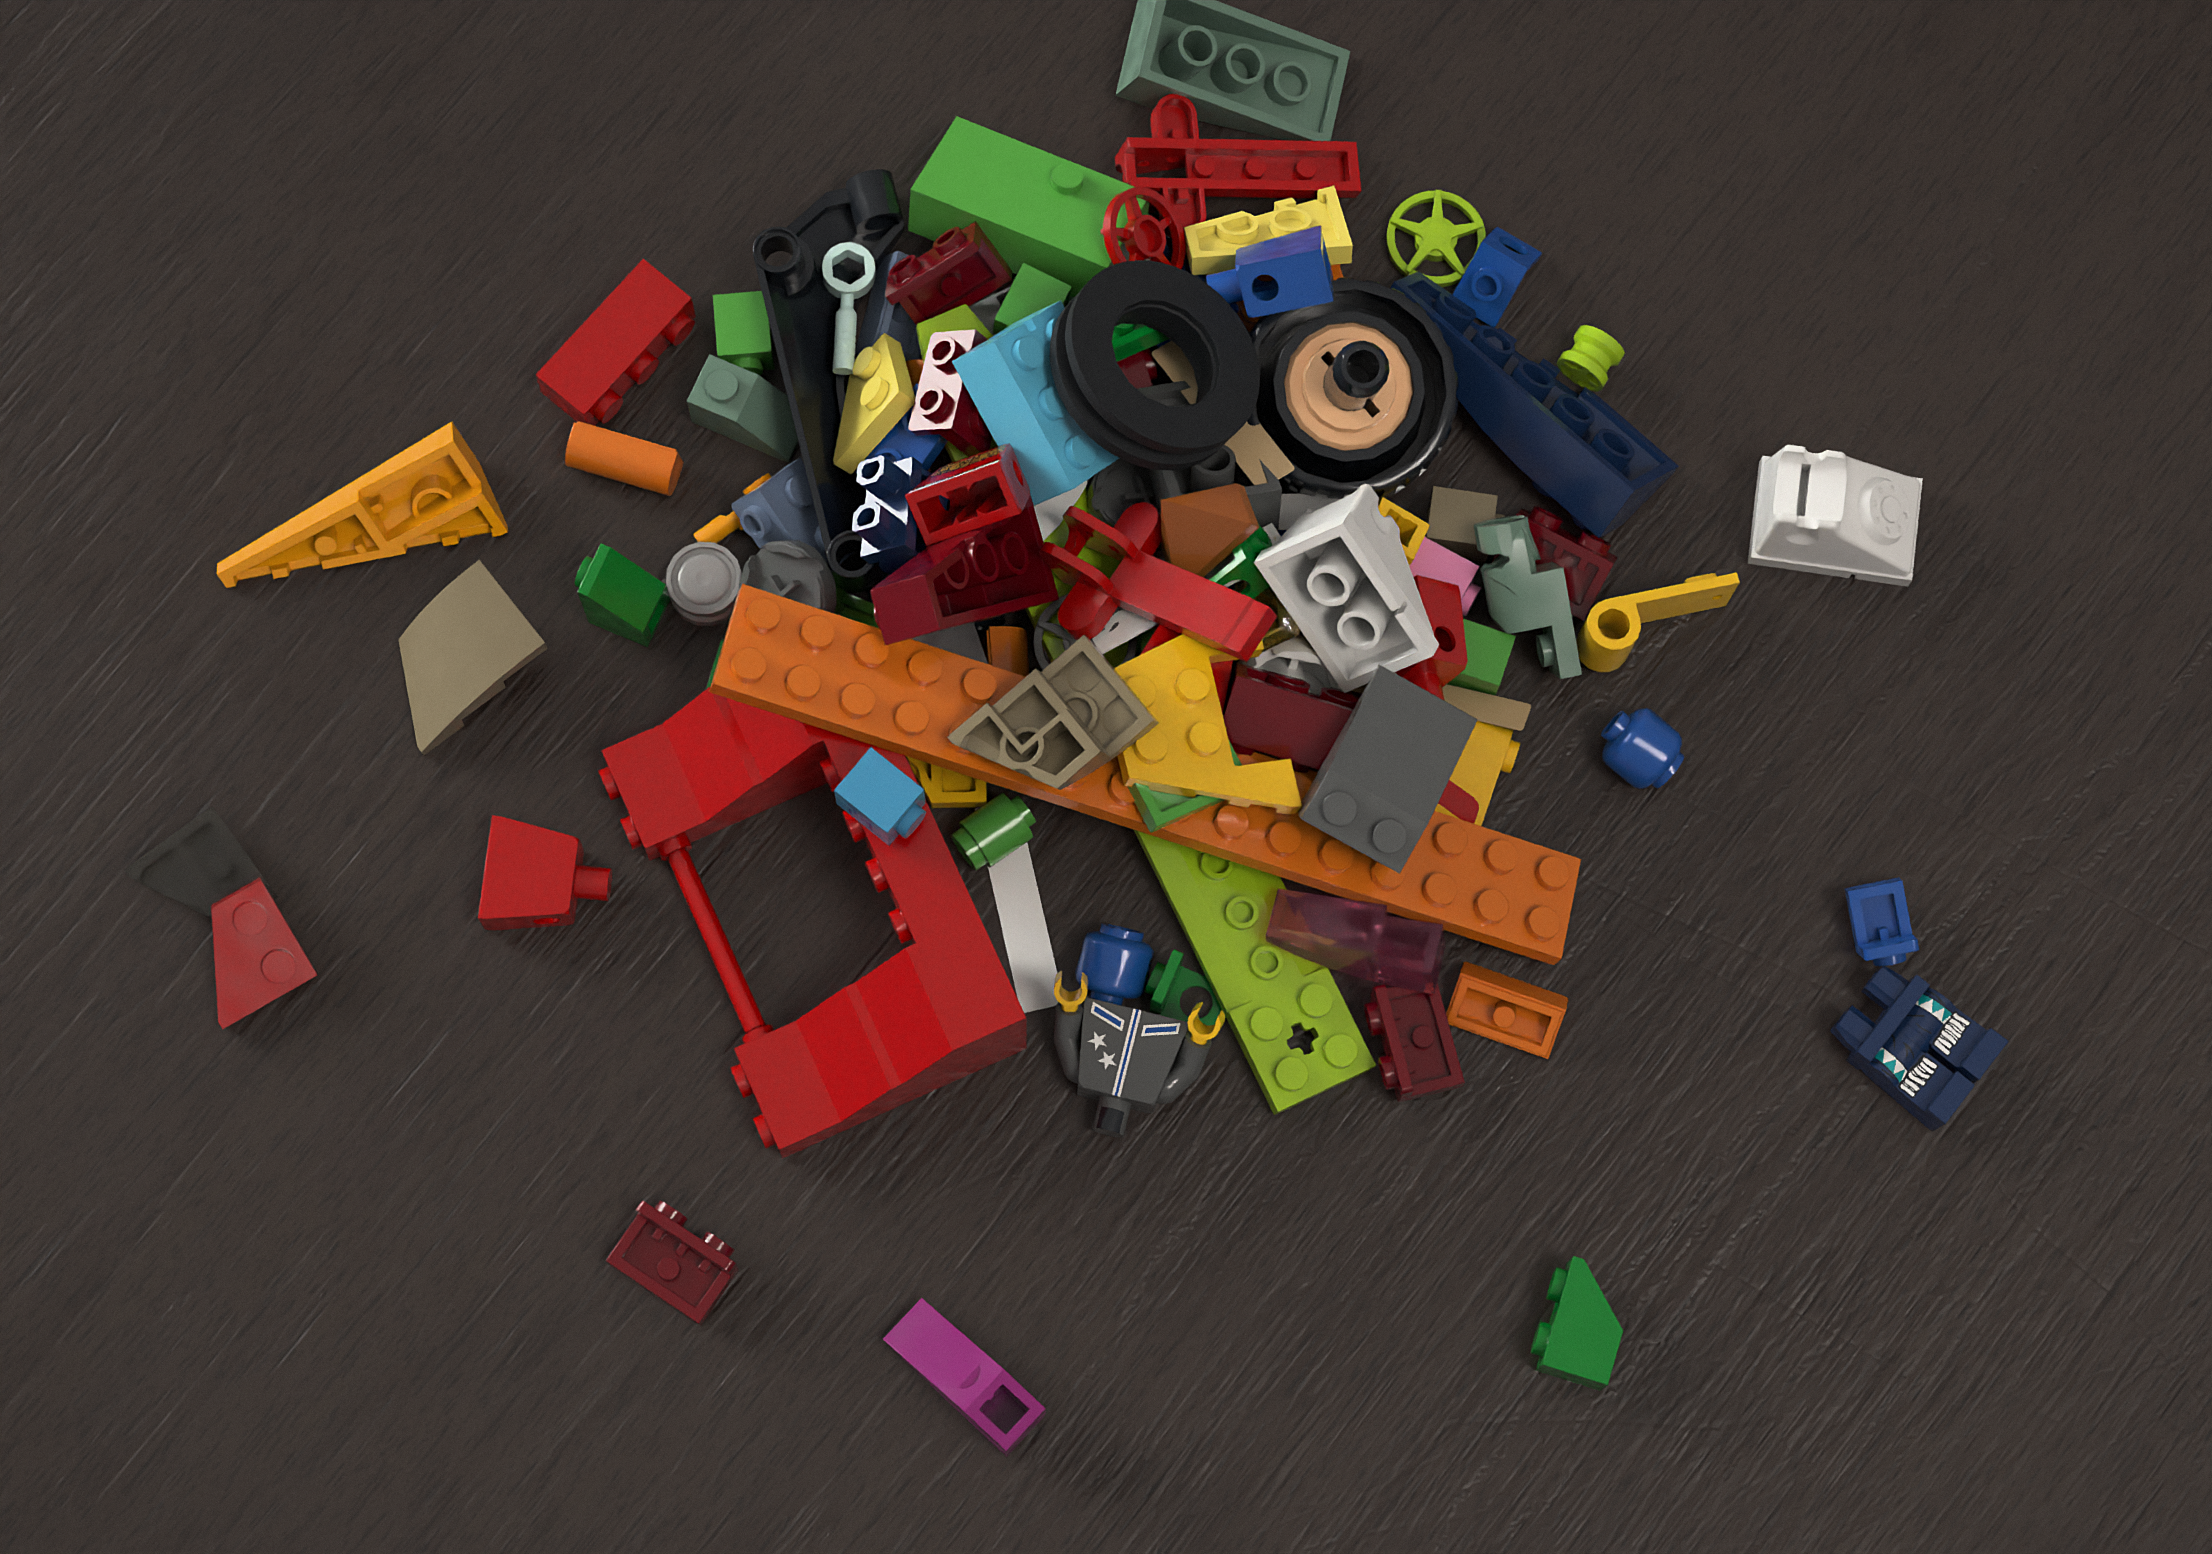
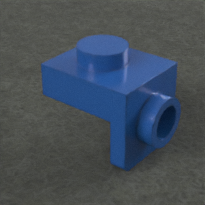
(1881, 922)

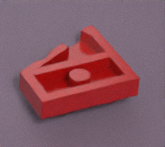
(253, 953)

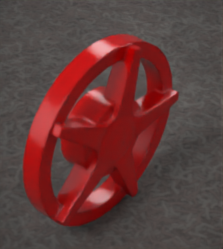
(1143, 234)

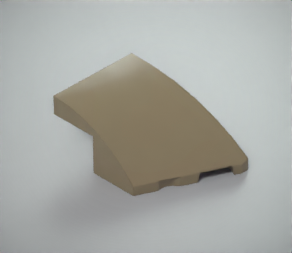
(462, 653)
(1059, 719)

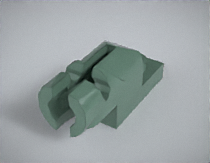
(1528, 594)

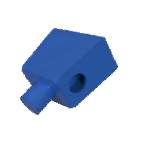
(1294, 261)

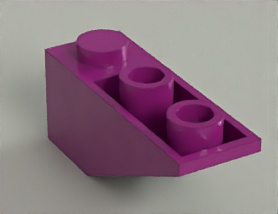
(965, 1377)

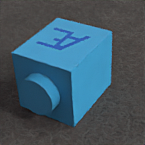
(881, 798)

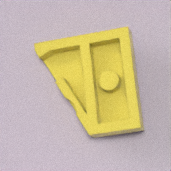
(874, 401)

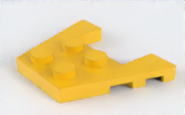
(1190, 744)

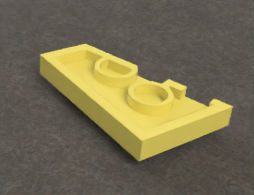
(1214, 243)

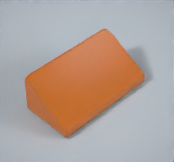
(1506, 1009)

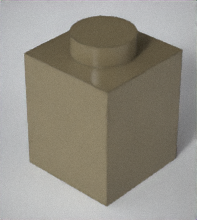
(1453, 517)

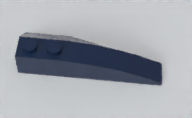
(1560, 439)

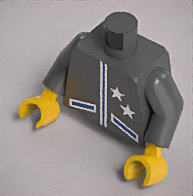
(1126, 1054)

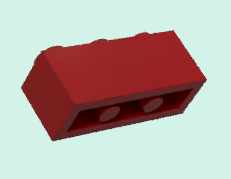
(617, 346)

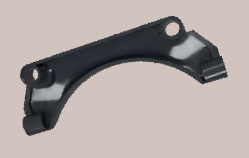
(803, 332)

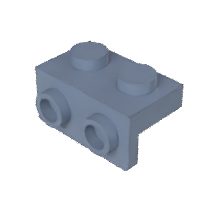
(782, 510)

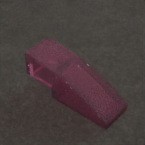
(1358, 939)

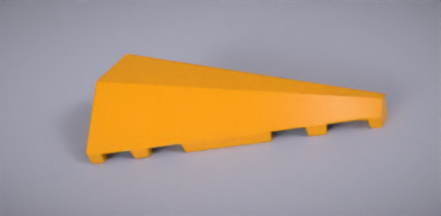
(409, 501)

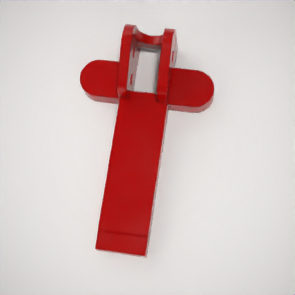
(1230, 165)
(1148, 585)

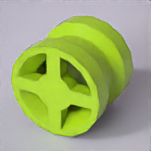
(1590, 358)

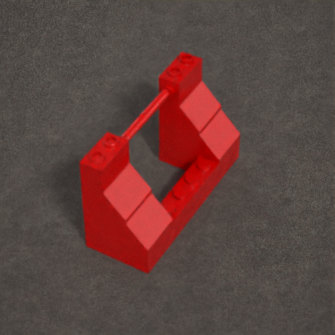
(898, 1029)

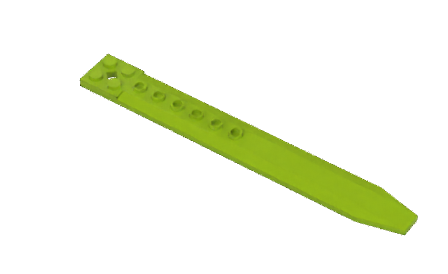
(1227, 908)

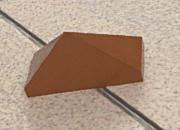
(1205, 527)

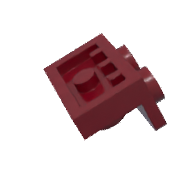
(1582, 557)

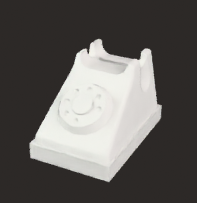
(1834, 517)
(1350, 589)

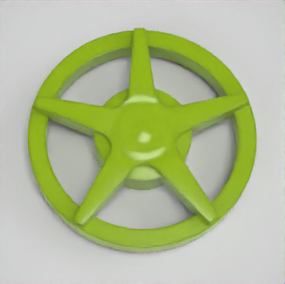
(1435, 235)

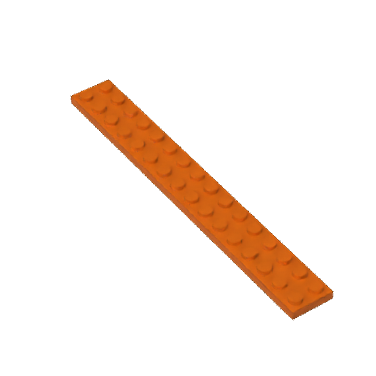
(916, 695)

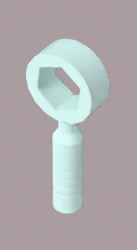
(846, 316)

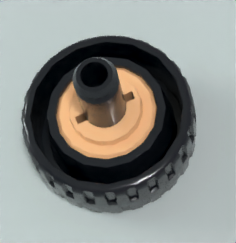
(1355, 390)

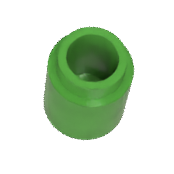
(994, 831)

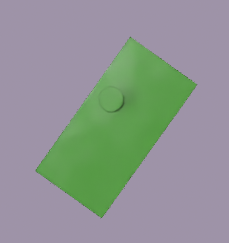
(1022, 198)

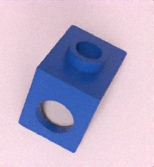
(1495, 275)

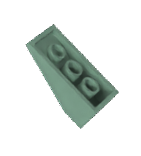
(1234, 69)

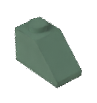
(743, 408)

